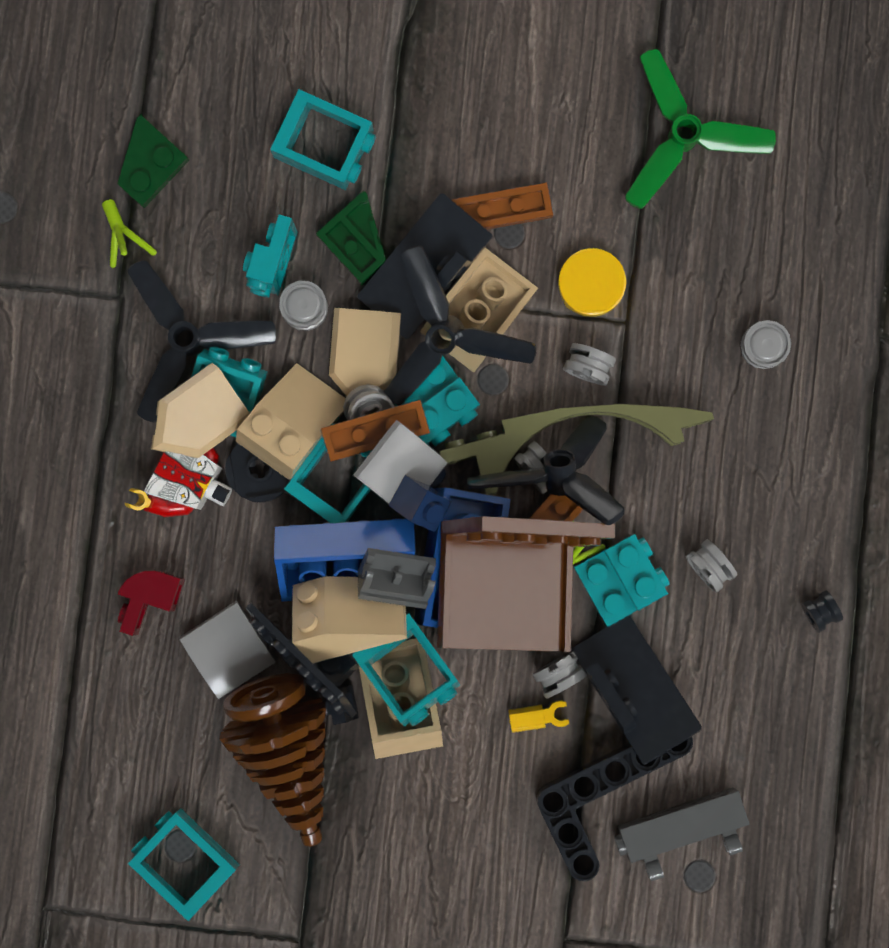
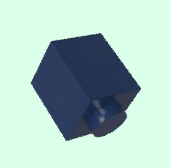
(420, 503)

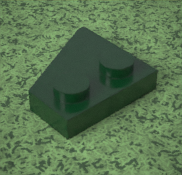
(149, 163)
(355, 239)

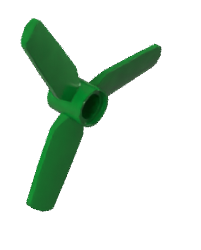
(711, 135)

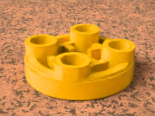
(592, 282)

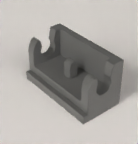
(396, 578)

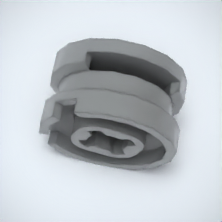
(303, 305)
(765, 344)
(589, 364)
(365, 401)
(531, 459)
(711, 565)
(559, 674)

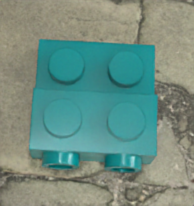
(268, 265)
(244, 376)
(444, 402)
(622, 579)

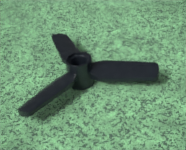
(435, 310)
(171, 316)
(561, 474)

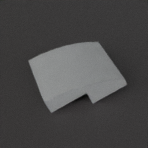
(394, 457)
(227, 649)

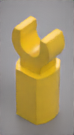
(535, 717)

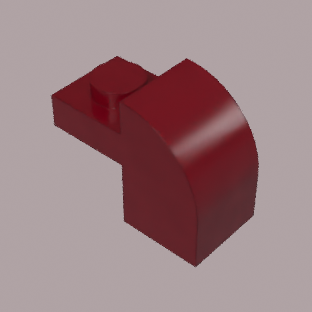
(146, 589)

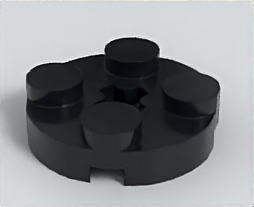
(250, 485)

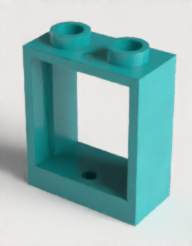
(292, 127)
(296, 489)
(418, 711)
(200, 837)

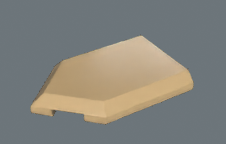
(364, 348)
(198, 414)

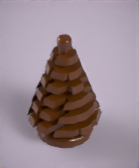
(281, 746)

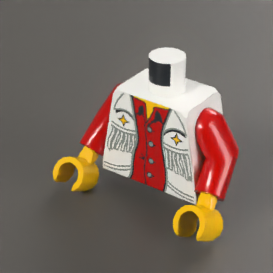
(182, 485)

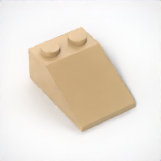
(487, 299)
(289, 420)
(334, 622)
(409, 680)

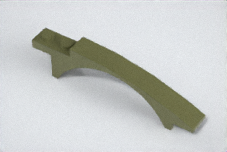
(495, 451)

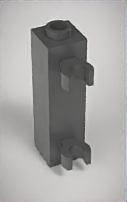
(682, 826)

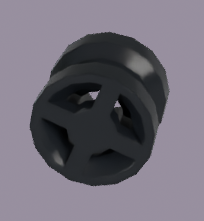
(822, 611)

